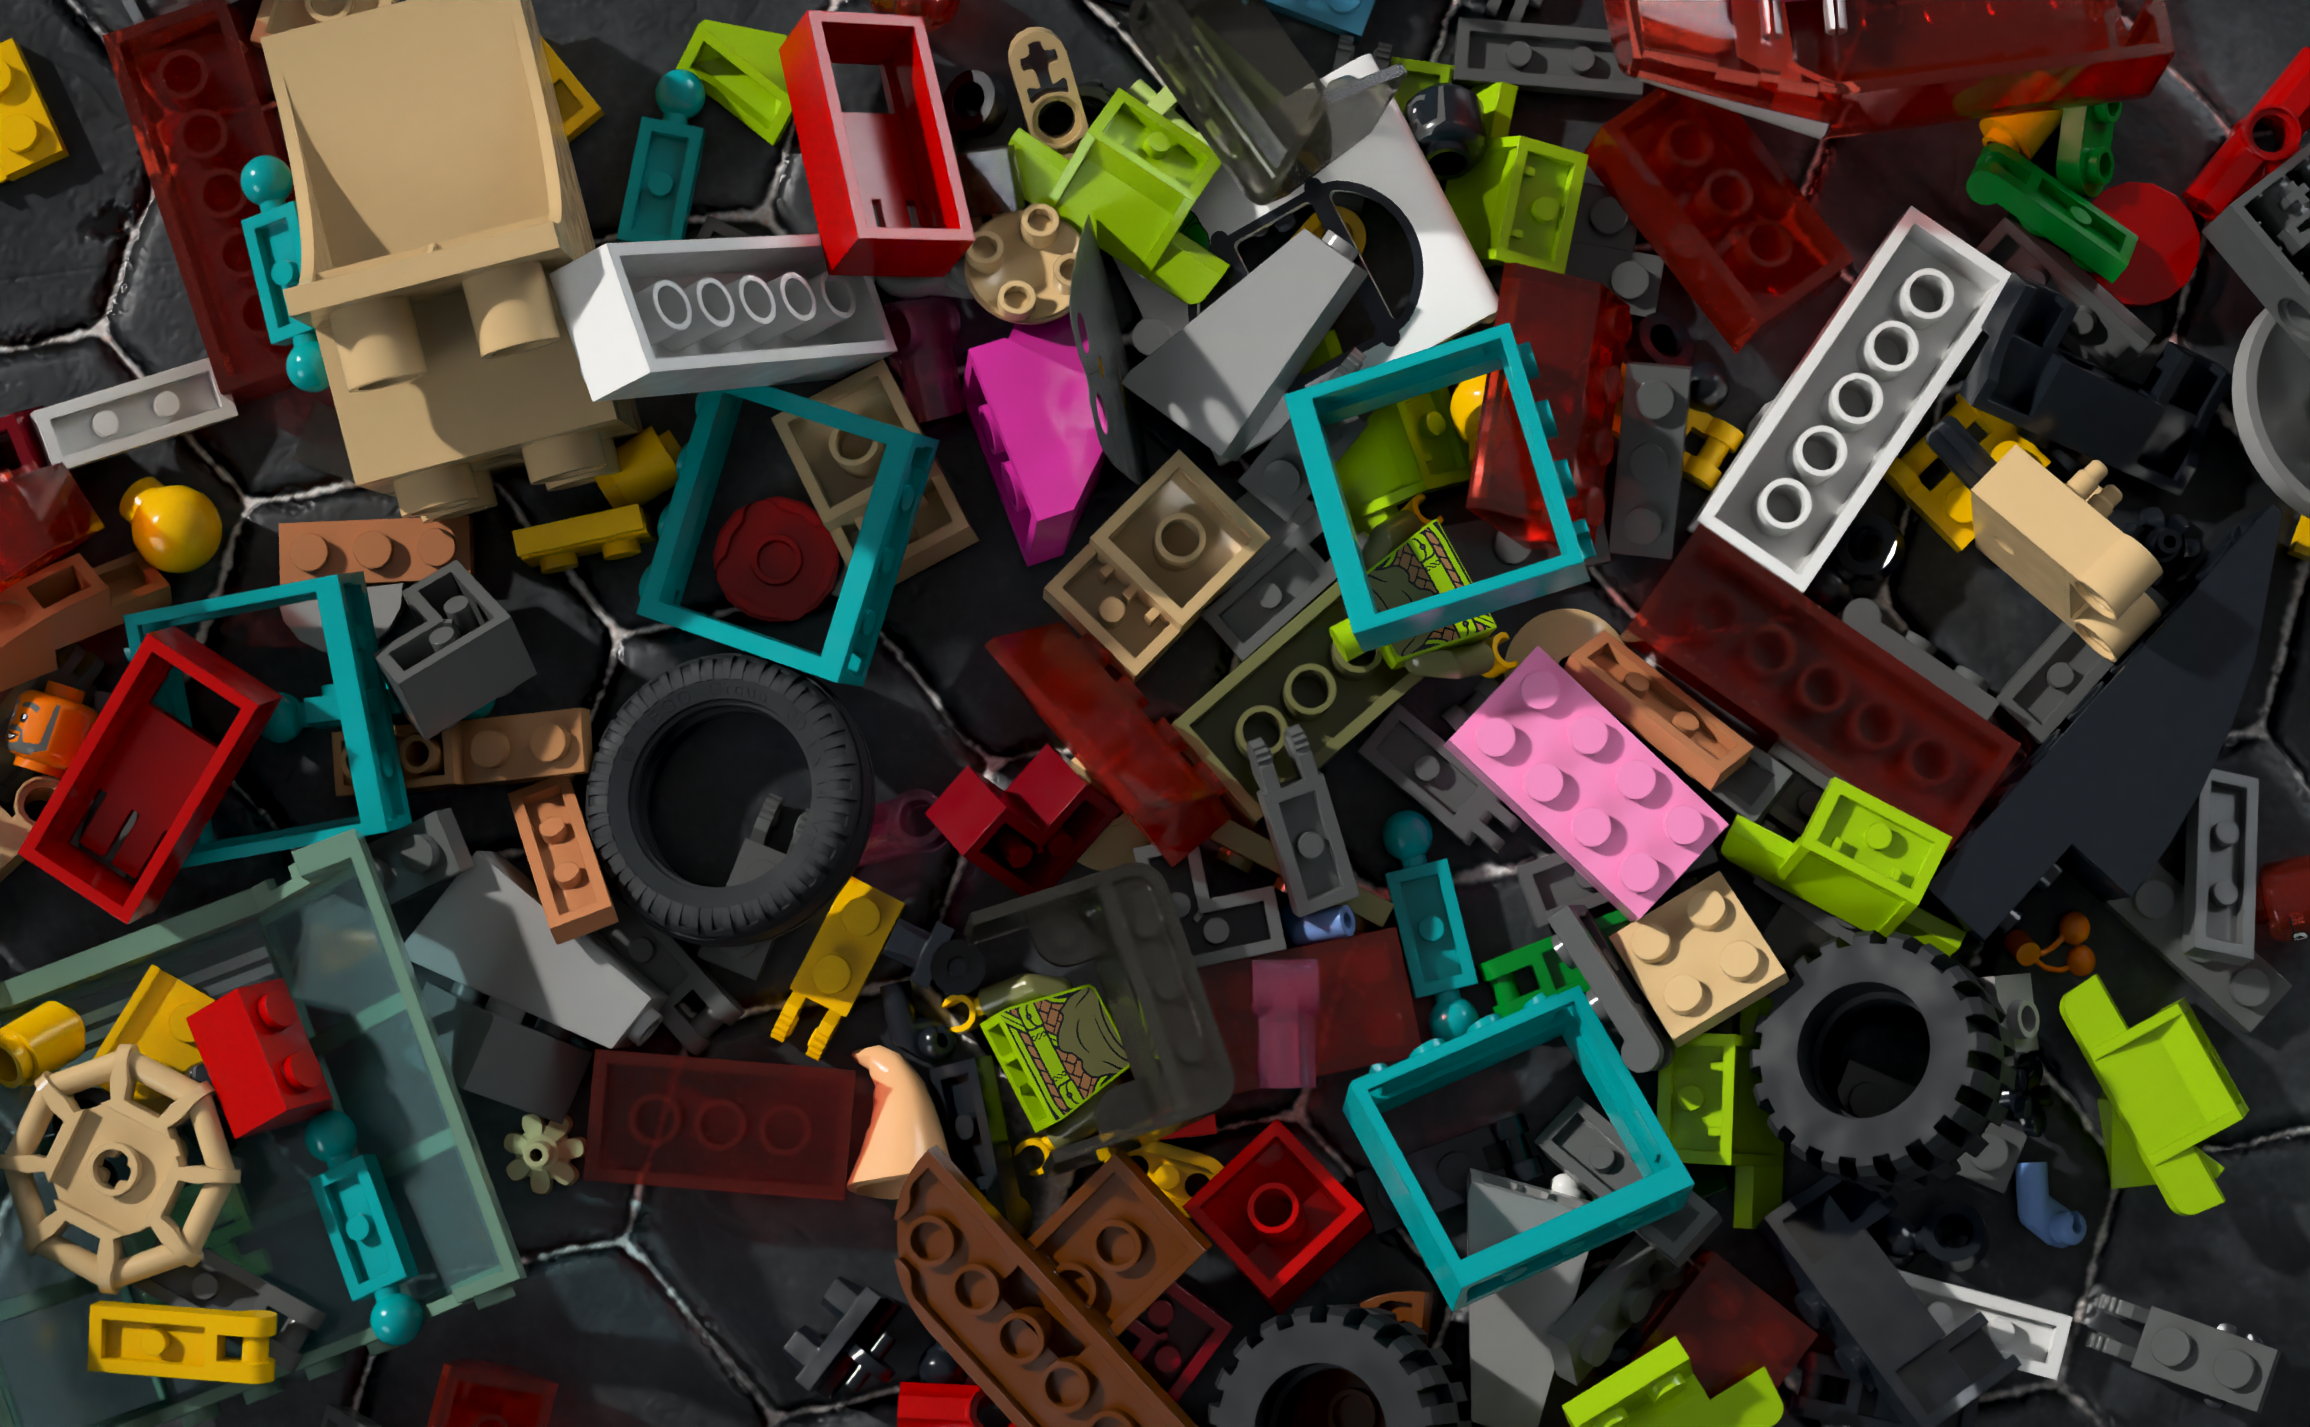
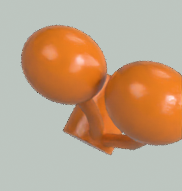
(2073, 930)

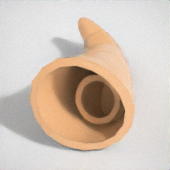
(900, 1128)

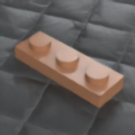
(382, 548)
(1658, 710)
(562, 858)

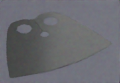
(1093, 300)

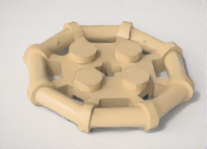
(153, 1154)

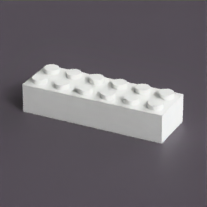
(716, 316)
(1853, 399)

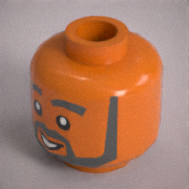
(49, 728)

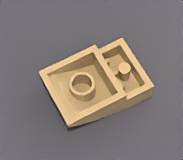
(843, 469)
(1155, 566)

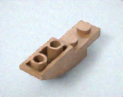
(68, 605)
(485, 752)

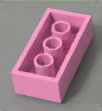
(1586, 785)

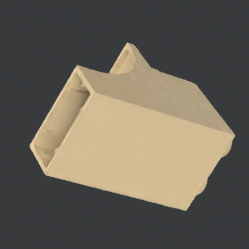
(427, 249)

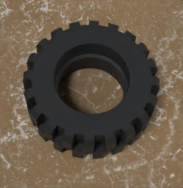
(1819, 1013)
(1366, 1341)

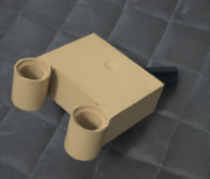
(2056, 539)

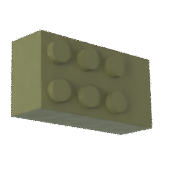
(1285, 684)

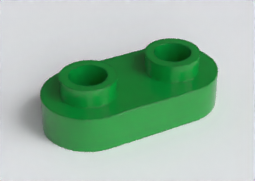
(2085, 148)

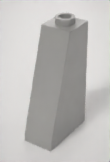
(1250, 344)
(497, 940)
(1509, 1329)

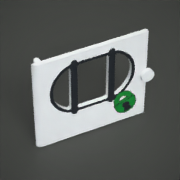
(1386, 166)

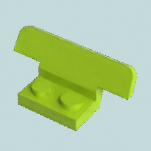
(1138, 185)
(1521, 194)
(1399, 453)
(1855, 863)
(2162, 1087)
(1715, 1119)
(1666, 1393)

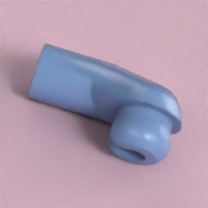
(1318, 926)
(2041, 1212)

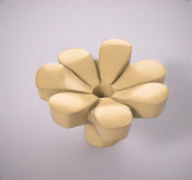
(556, 1153)

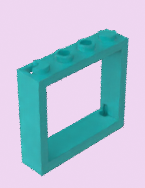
(1401, 380)
(874, 557)
(359, 696)
(1486, 1043)

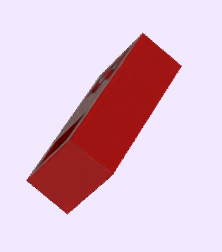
(877, 157)
(149, 767)

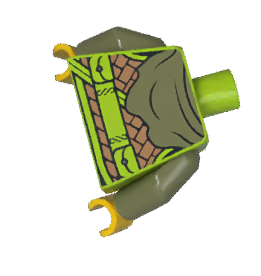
(1409, 562)
(1054, 1050)

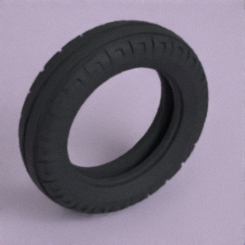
(636, 746)

